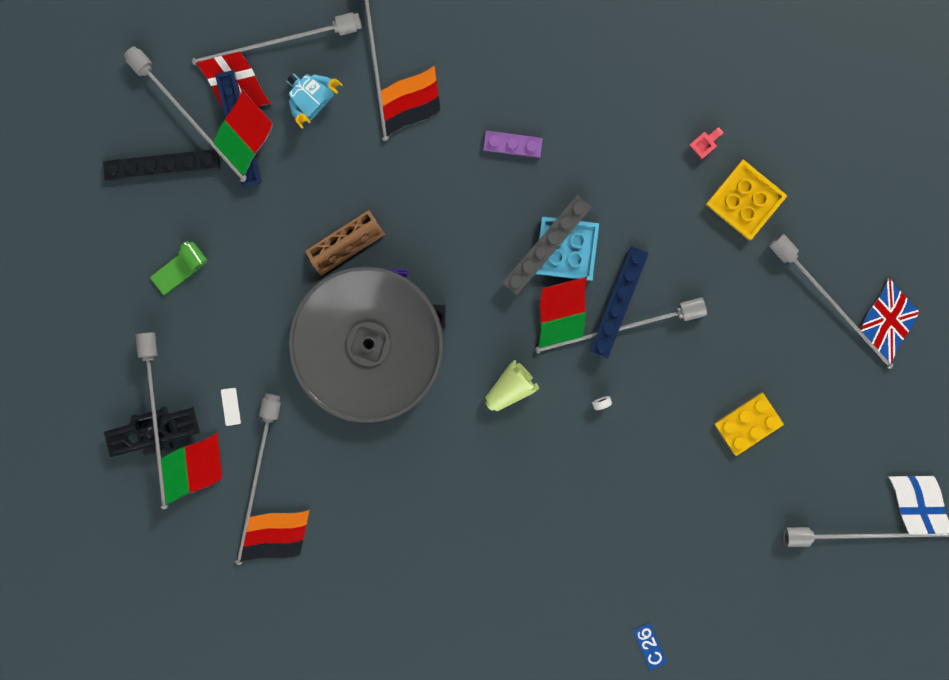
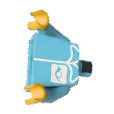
(310, 95)

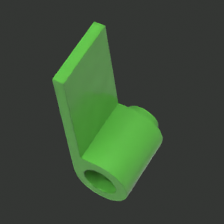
(180, 268)

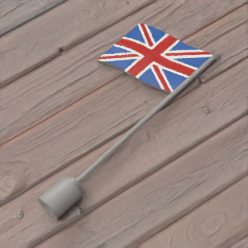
(885, 322)

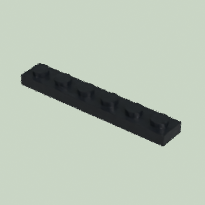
(161, 165)

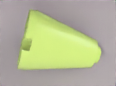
(511, 387)

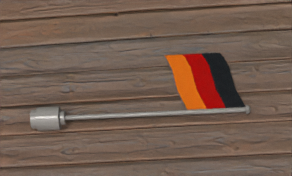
(406, 100)
(271, 533)

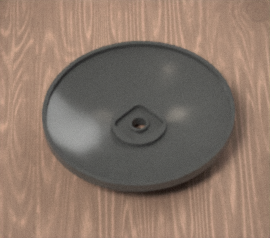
(331, 351)

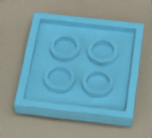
(575, 254)

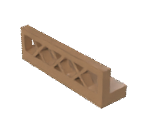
(346, 244)

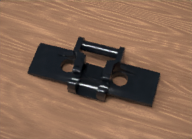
(184, 421)

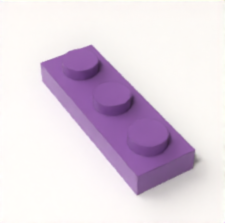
(513, 144)

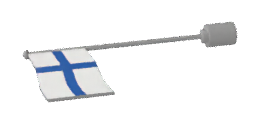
(919, 507)

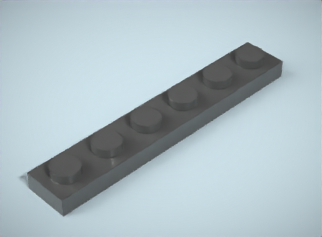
(546, 245)

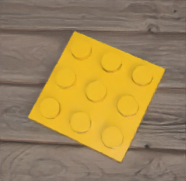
(746, 200)

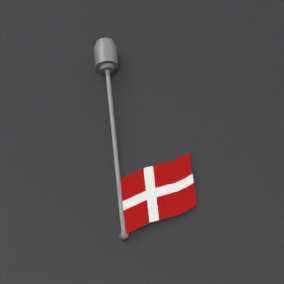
(245, 75)

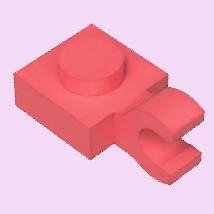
(705, 144)

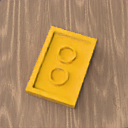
(748, 424)

